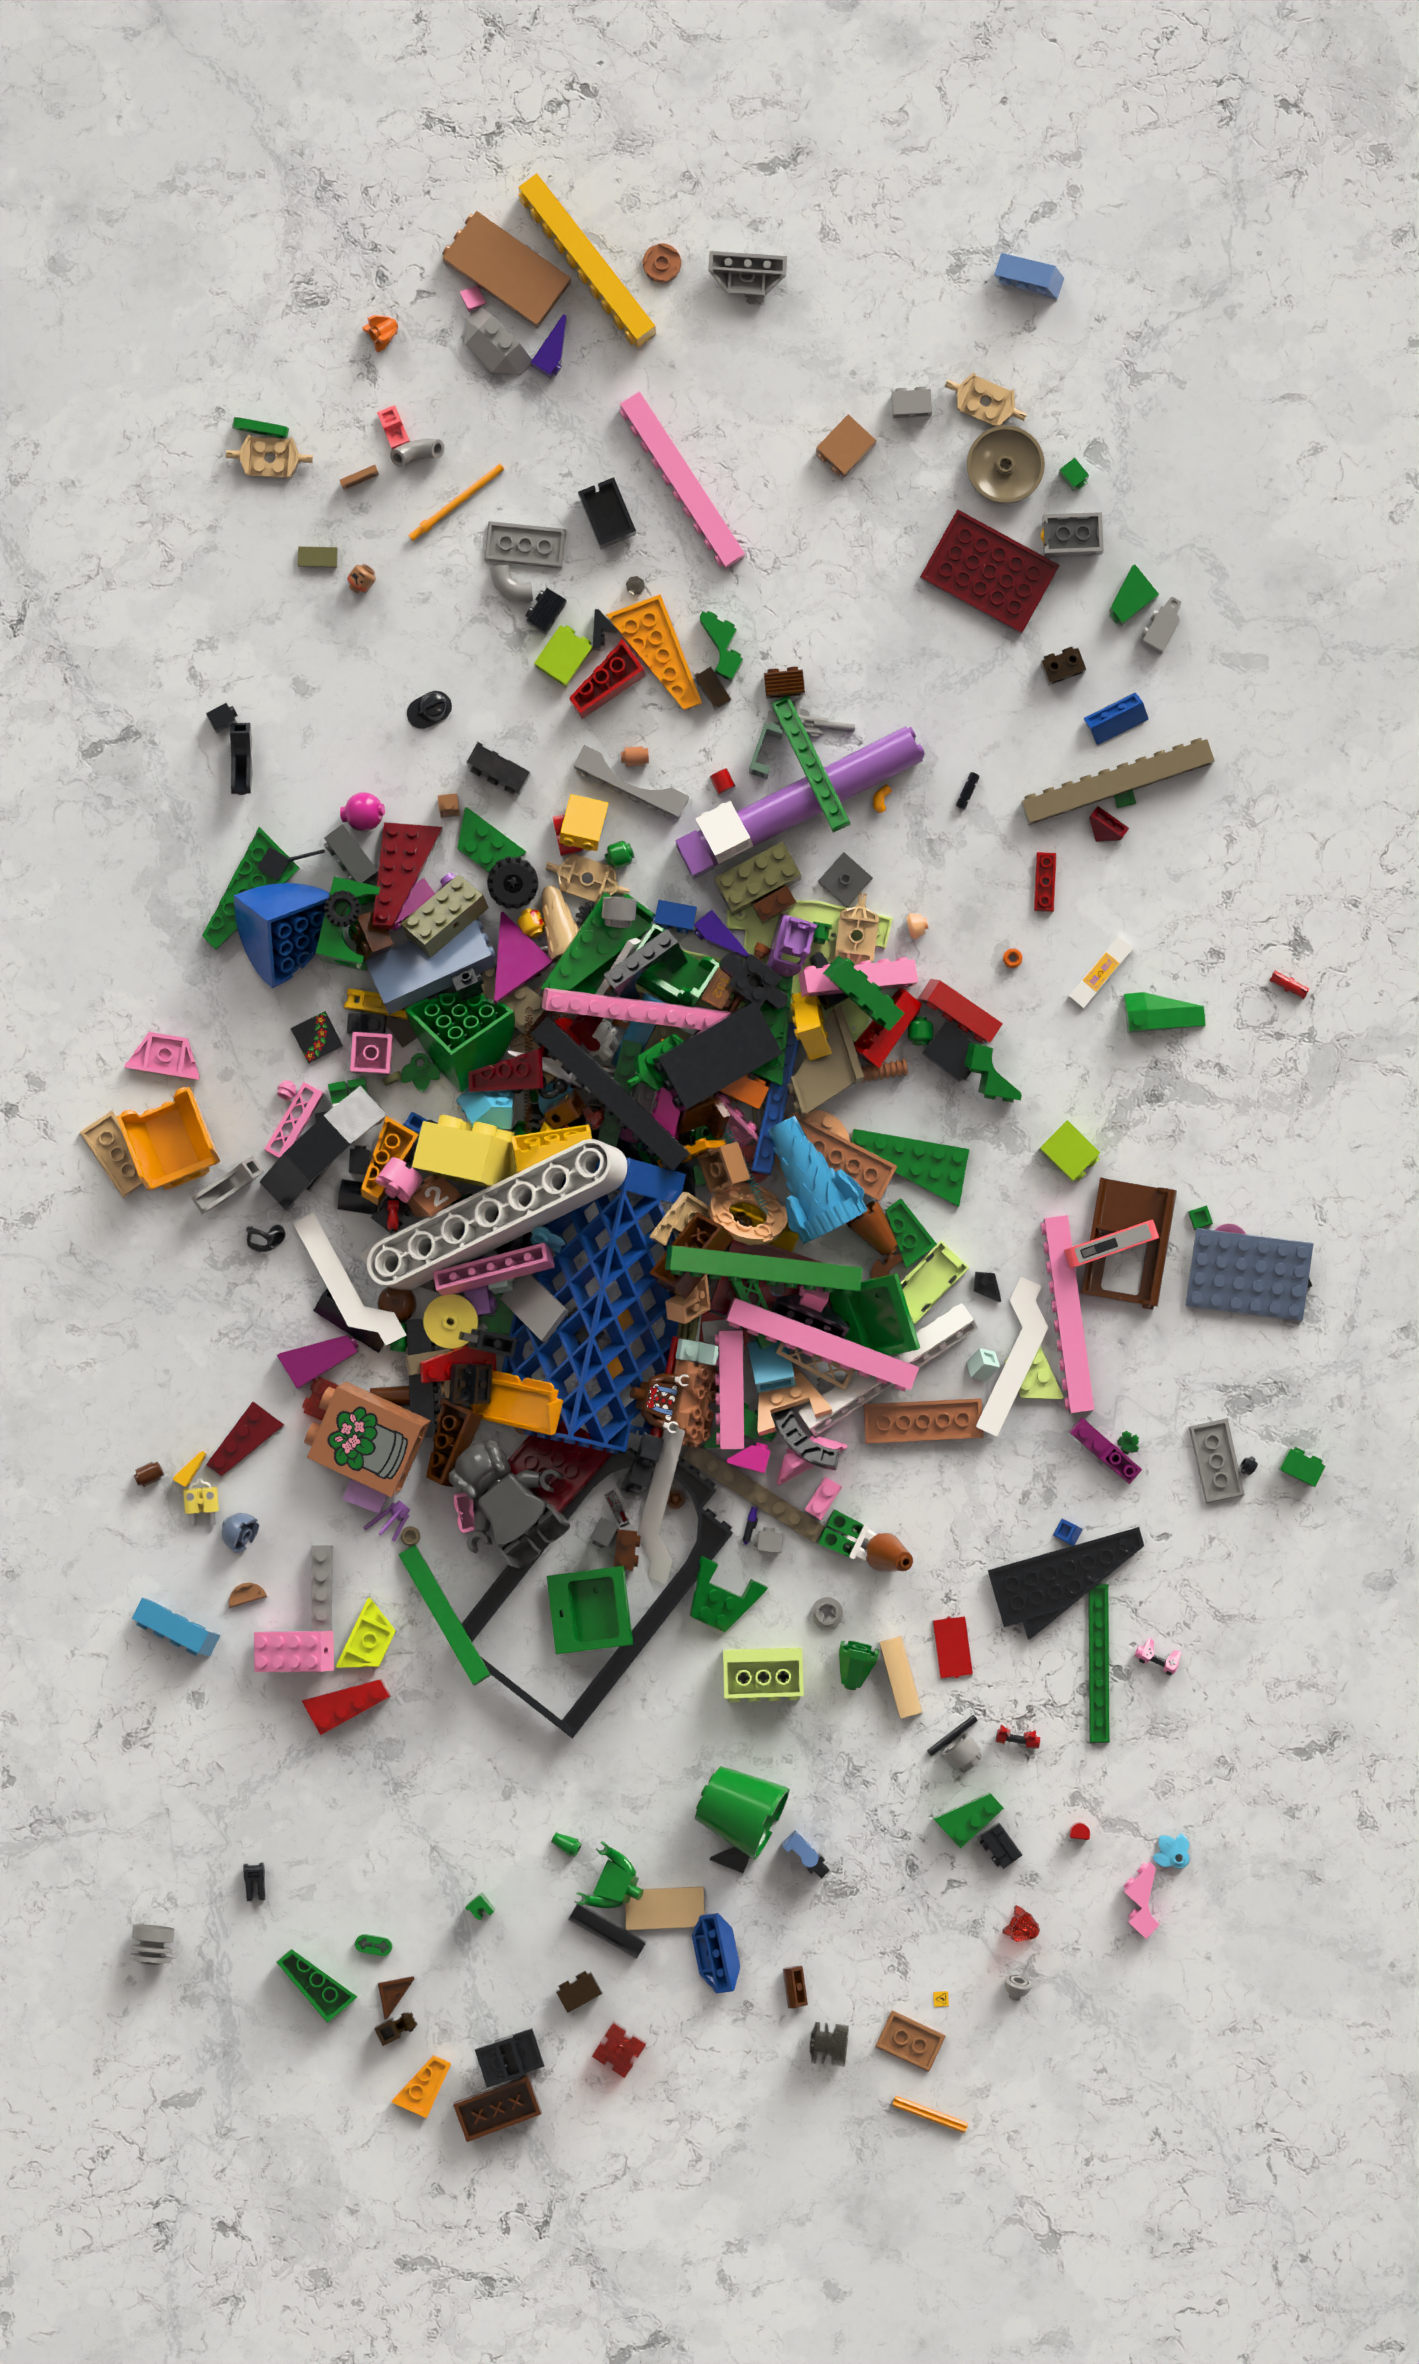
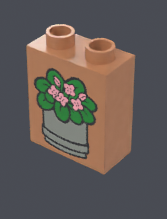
(366, 1438)

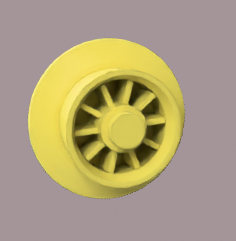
(447, 1318)

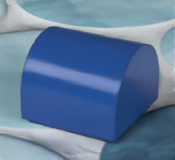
(414, 1122)

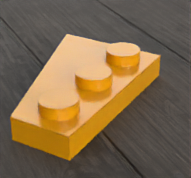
(700, 1148)
(423, 2088)

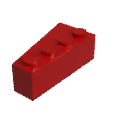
(960, 1010)

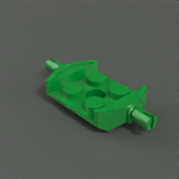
(644, 1064)

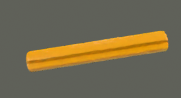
(930, 2114)

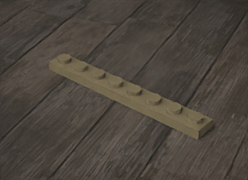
(754, 1492)

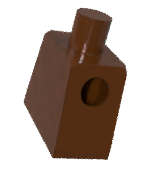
(563, 1110)

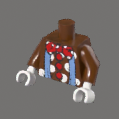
(657, 1399)

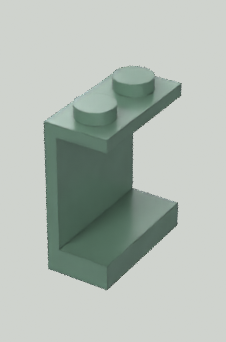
(759, 769)

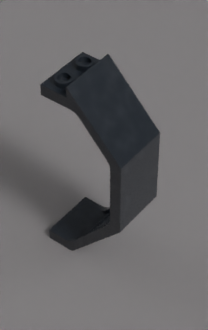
(321, 1146)

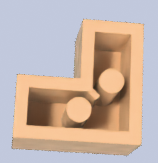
(694, 1305)

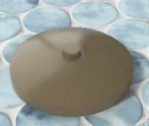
(1005, 464)

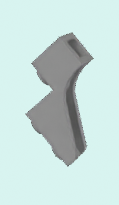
(227, 1185)

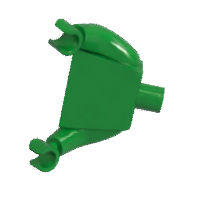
(616, 1882)

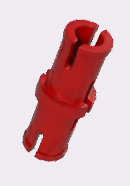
(1289, 984)

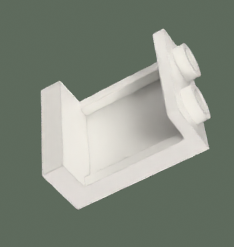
(724, 832)

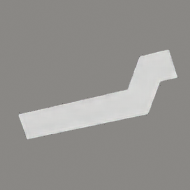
(340, 1286)
(1020, 1358)
(656, 1505)

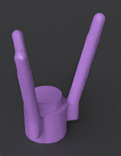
(399, 1511)

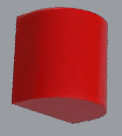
(722, 781)
(1079, 1831)

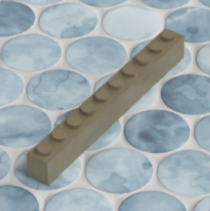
(1118, 781)

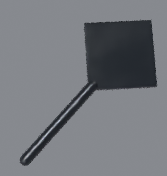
(275, 863)

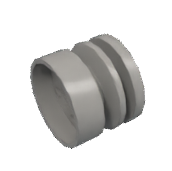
(151, 1944)

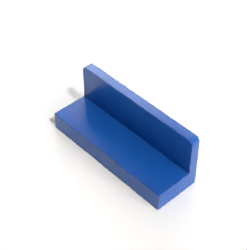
(1116, 718)

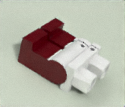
(596, 1035)

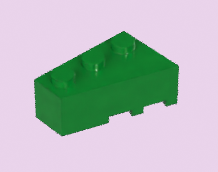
(968, 1819)

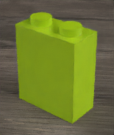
(563, 655)
(1070, 1151)

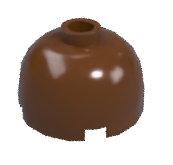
(399, 1301)

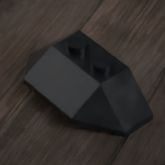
(826, 1320)

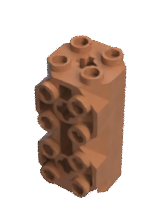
(692, 1401)

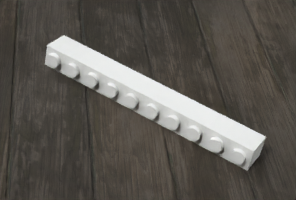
(933, 1340)

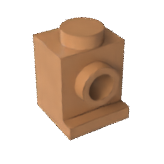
(448, 805)

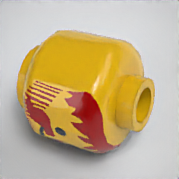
(531, 923)

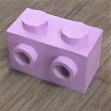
(364, 1496)

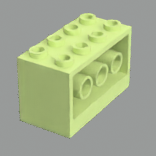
(765, 1660)

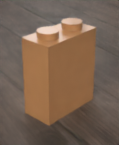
(845, 446)

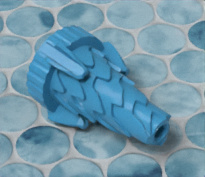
(818, 1194)

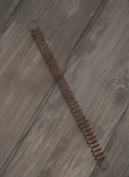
(529, 1089)

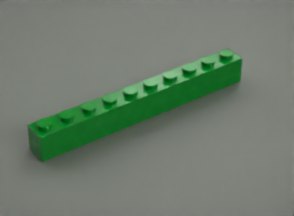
(763, 1268)

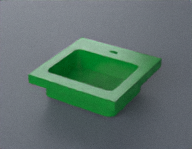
(878, 1316)
(592, 1608)

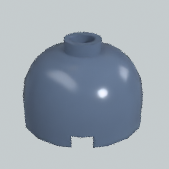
(238, 1531)

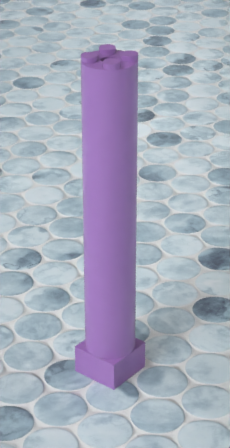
(797, 801)

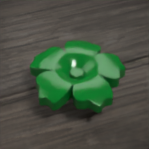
(1128, 1443)

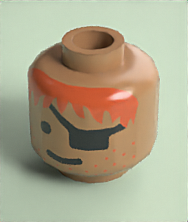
(361, 578)

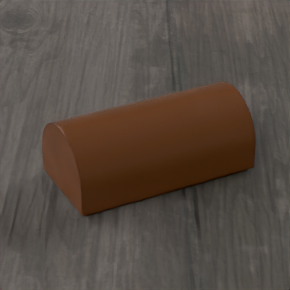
(397, 1394)
(795, 1986)

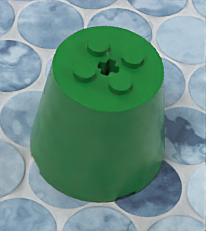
(741, 1809)

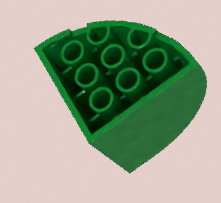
(461, 1033)

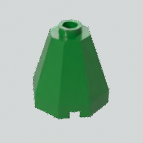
(856, 1663)

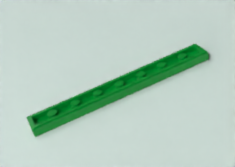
(810, 764)
(444, 1615)
(1098, 1664)

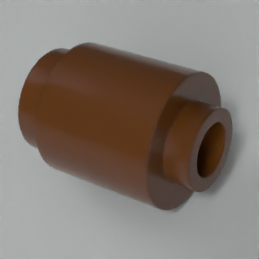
(148, 1474)

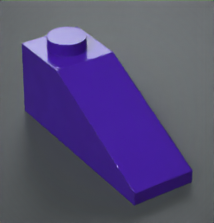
(550, 353)
(718, 935)

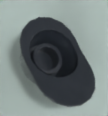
(429, 709)

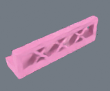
(301, 1121)

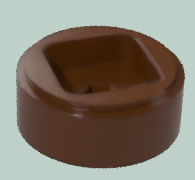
(676, 1499)

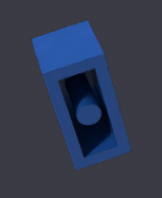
(675, 916)

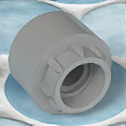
(618, 911)
(962, 1753)

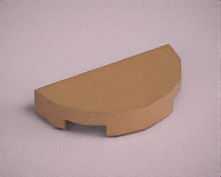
(246, 1593)

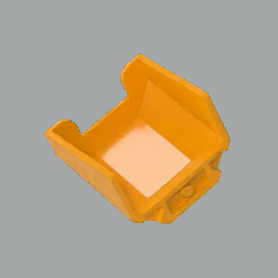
(169, 1142)

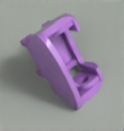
(793, 938)

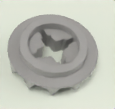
(824, 1603)

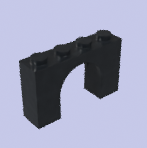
(660, 949)

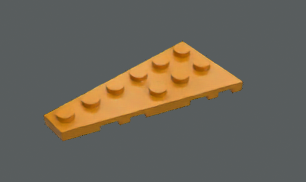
(653, 638)

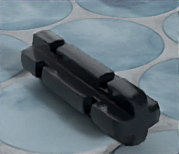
(967, 790)

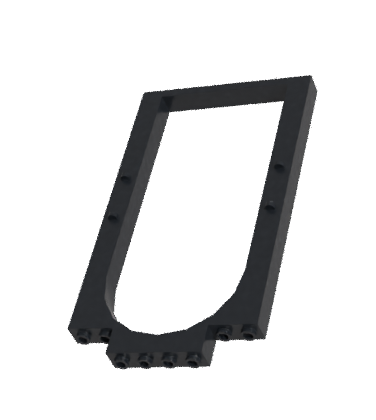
(709, 1541)

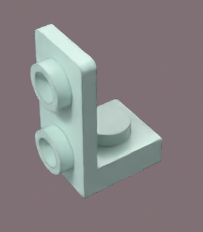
(697, 1351)

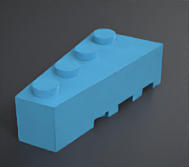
(175, 1627)

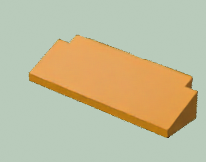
(522, 1404)

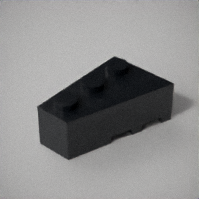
(497, 769)

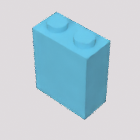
(770, 1368)

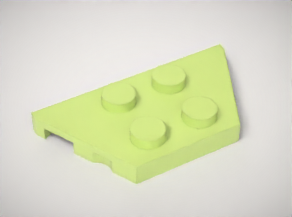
(1040, 1380)

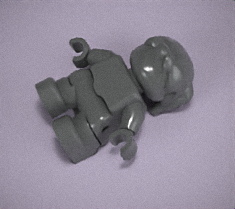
(507, 1503)

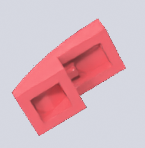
(393, 427)

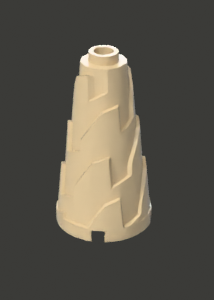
(559, 923)

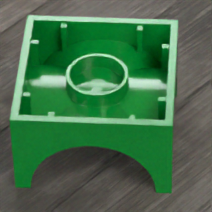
(332, 942)

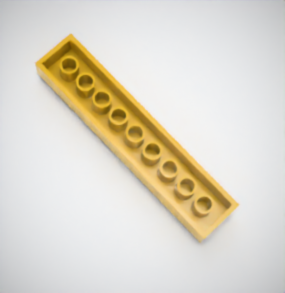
(587, 261)

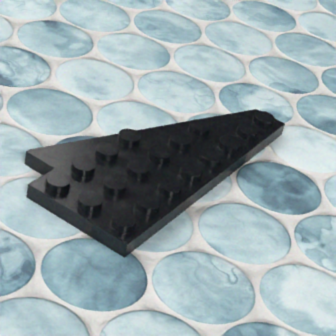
(1050, 1583)

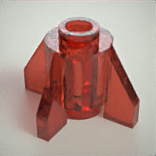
(1022, 1926)

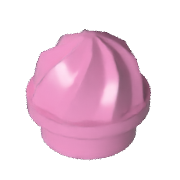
(286, 1090)

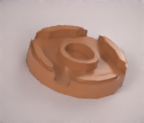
(662, 263)

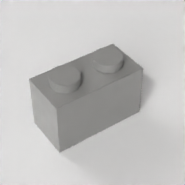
(911, 402)

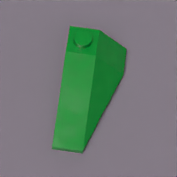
(1156, 1012)

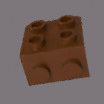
(709, 1113)

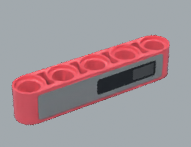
(1111, 1243)

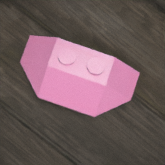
(795, 1465)

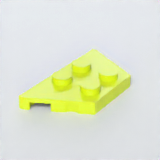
(368, 1639)

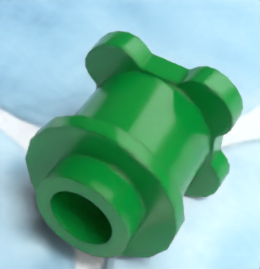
(821, 933)

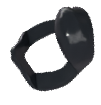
(274, 1238)

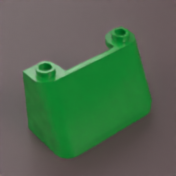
(682, 986)

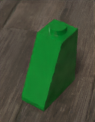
(1132, 597)

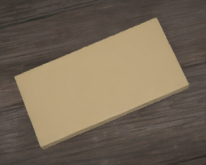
(112, 1152)
(665, 1908)

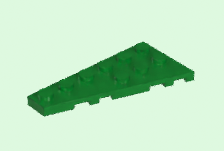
(246, 877)
(591, 948)
(778, 1024)
(925, 1163)

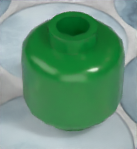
(619, 854)
(920, 1031)

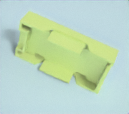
(930, 1280)

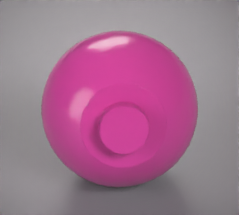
(363, 811)

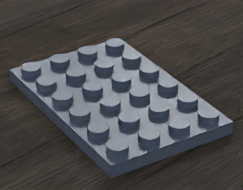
(1249, 1274)

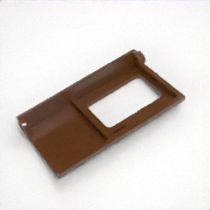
(1121, 1207)

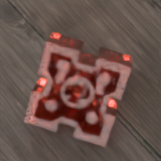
(619, 2049)

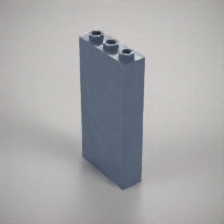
(410, 975)

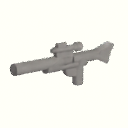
(812, 723)

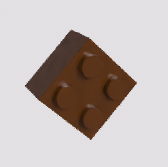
(369, 940)

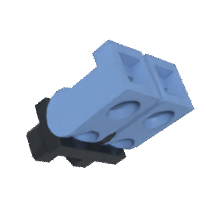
(807, 1854)

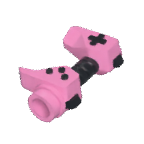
(1147, 1654)

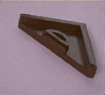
(392, 1992)

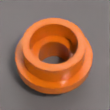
(1017, 954)

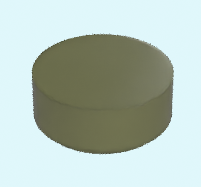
(392, 1078)

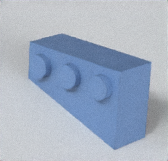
(1029, 275)

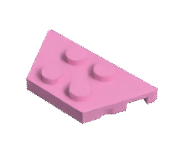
(164, 1056)

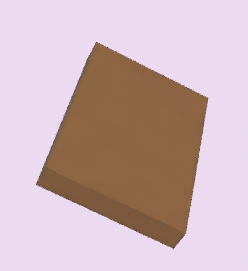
(910, 2040)

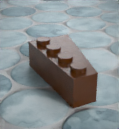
(454, 1435)

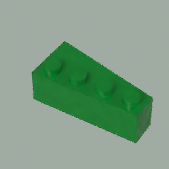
(863, 993)
(319, 1989)

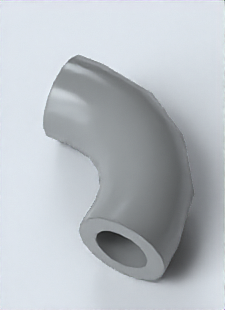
(417, 450)
(508, 586)

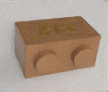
(716, 994)

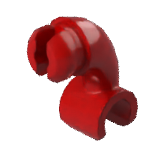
(393, 1208)

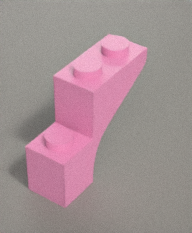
(1139, 1891)

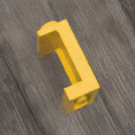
(583, 822)

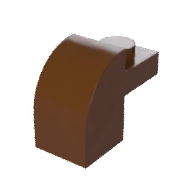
(880, 1270)

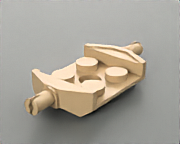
(973, 389)
(255, 449)
(571, 874)
(862, 920)

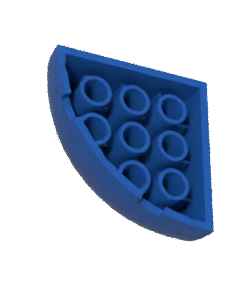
(280, 927)

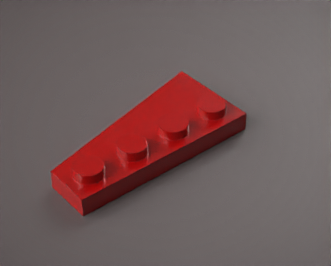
(439, 1367)

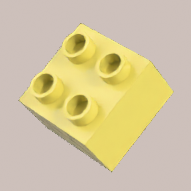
(465, 1153)

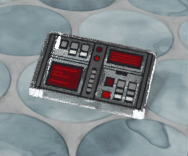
(619, 1508)

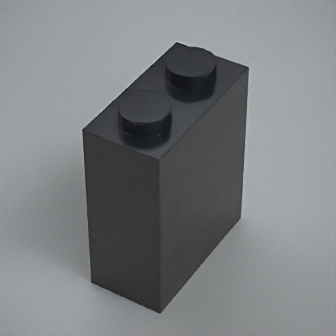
(949, 1052)

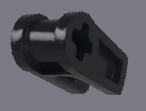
(256, 1873)

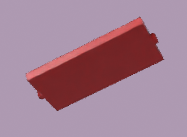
(952, 1647)

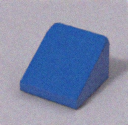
(1067, 1532)

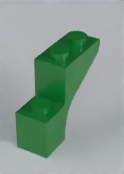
(722, 636)
(991, 1082)

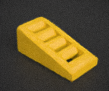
(187, 1473)

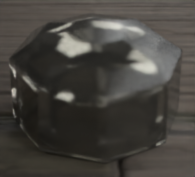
(635, 586)

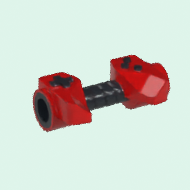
(1029, 1738)

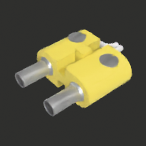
(201, 1500)

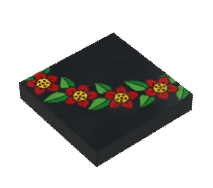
(317, 1037)

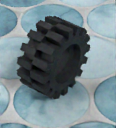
(338, 897)

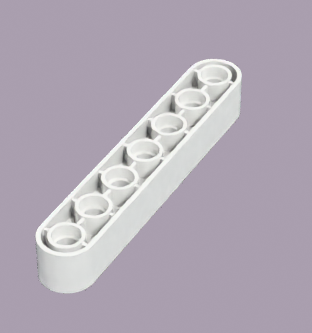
(514, 1217)

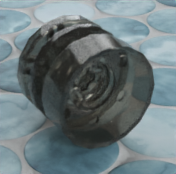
(829, 2044)

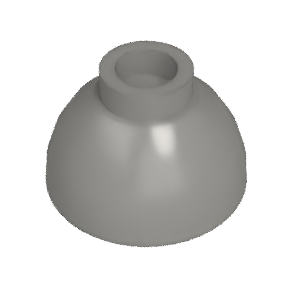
(1017, 1986)

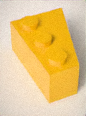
(810, 1025)

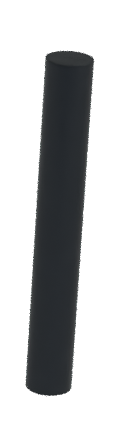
(952, 1735)

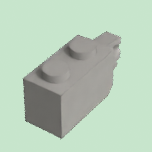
(1162, 627)

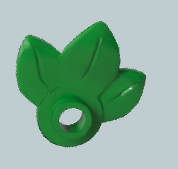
(420, 1074)

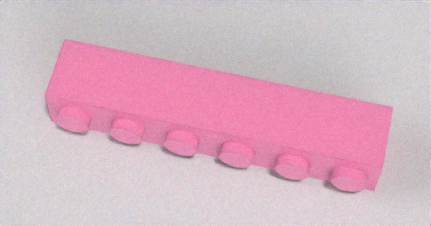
(884, 973)
(493, 1269)
(731, 1389)

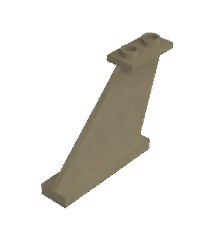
(828, 1075)

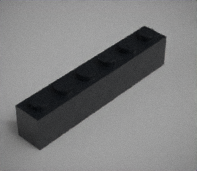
(421, 1393)

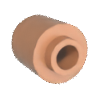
(635, 756)

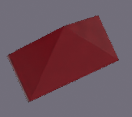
(1106, 826)

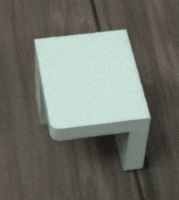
(983, 1364)

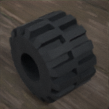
(501, 890)

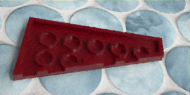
(401, 863)

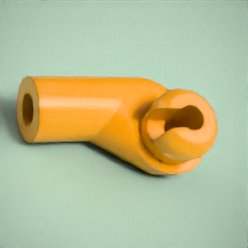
(878, 798)

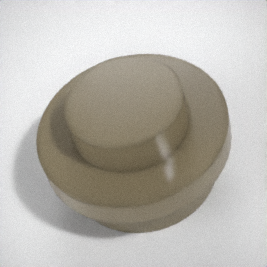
(410, 1536)

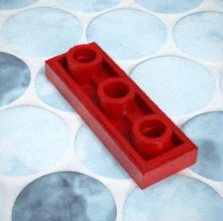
(1045, 893)

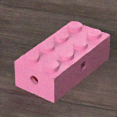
(293, 1651)

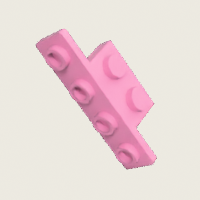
(740, 1127)

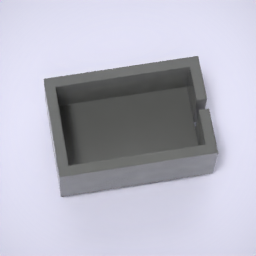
(350, 856)

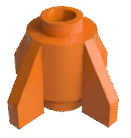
(381, 330)

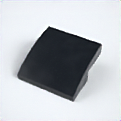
(470, 1383)

